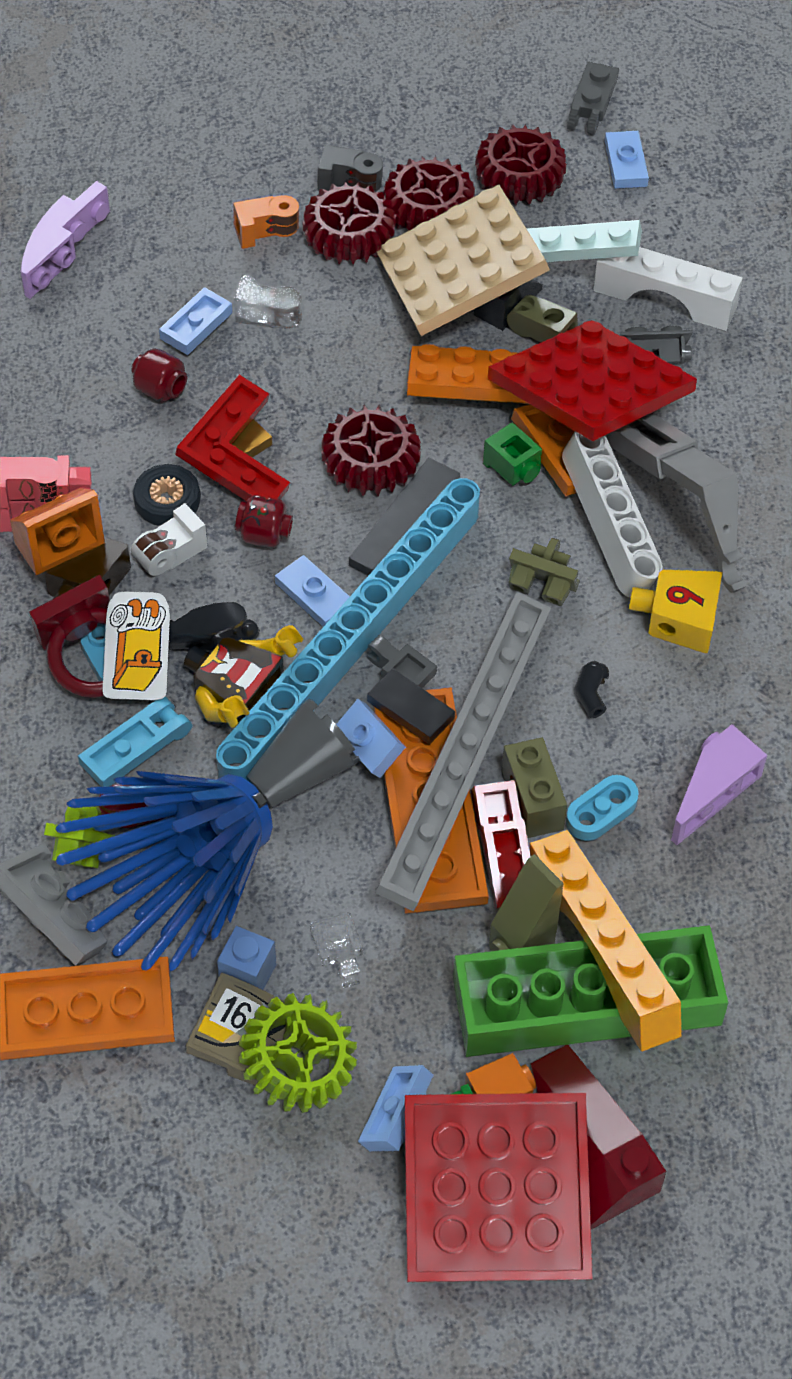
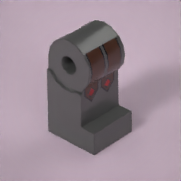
(349, 166)

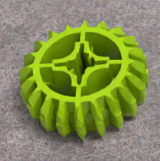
(329, 1045)

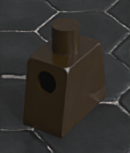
(107, 560)

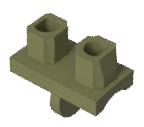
(546, 567)

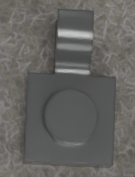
(406, 661)

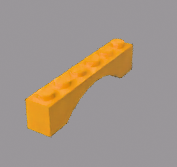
(635, 981)

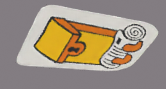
(136, 646)

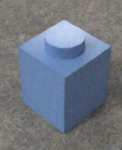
(248, 957)

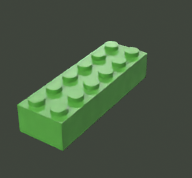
(561, 997)

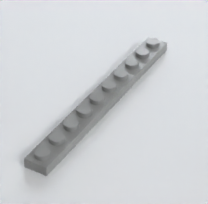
(462, 753)

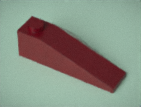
(619, 1157)

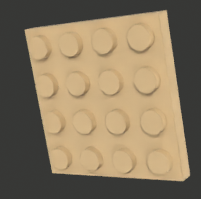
(461, 259)

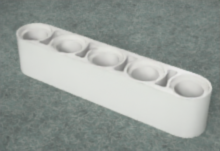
(612, 513)

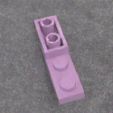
(54, 237)

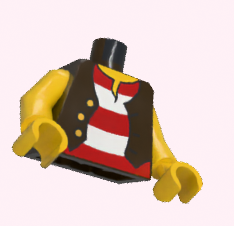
(238, 673)

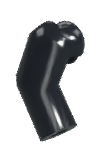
(587, 685)

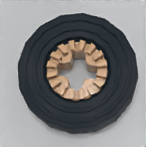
(161, 479)

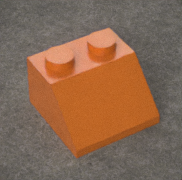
(59, 529)

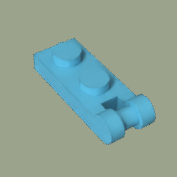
(134, 742)

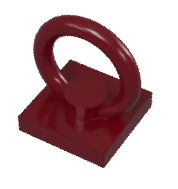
(69, 619)

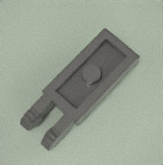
(593, 95)

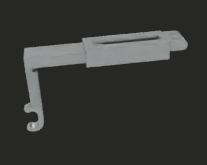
(672, 453)

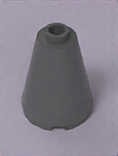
(301, 757)

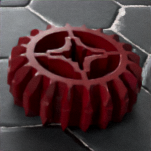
(522, 163)
(426, 190)
(348, 222)
(389, 439)

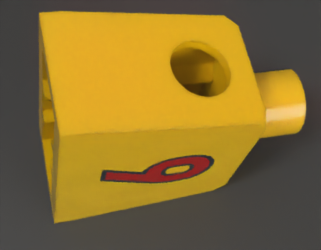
(681, 607)

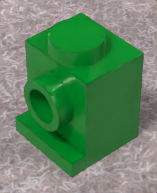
(513, 455)

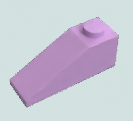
(723, 772)

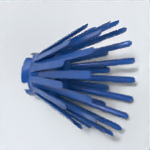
(212, 832)

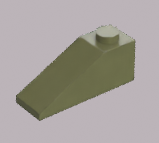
(529, 910)

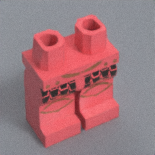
(34, 482)

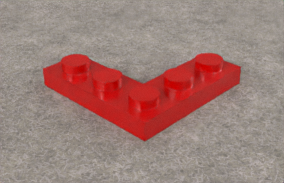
(211, 448)

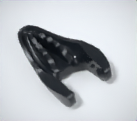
(209, 625)

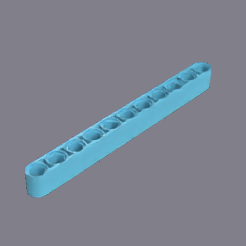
(368, 611)

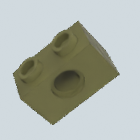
(537, 786)

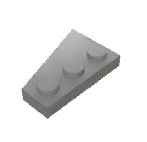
(43, 898)

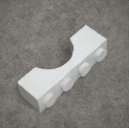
(705, 291)

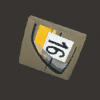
(223, 1023)

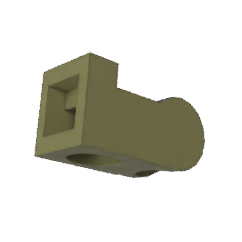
(540, 318)

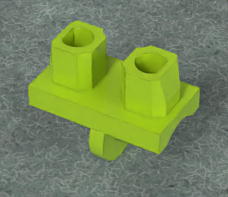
(72, 840)

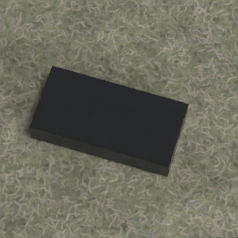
(411, 706)

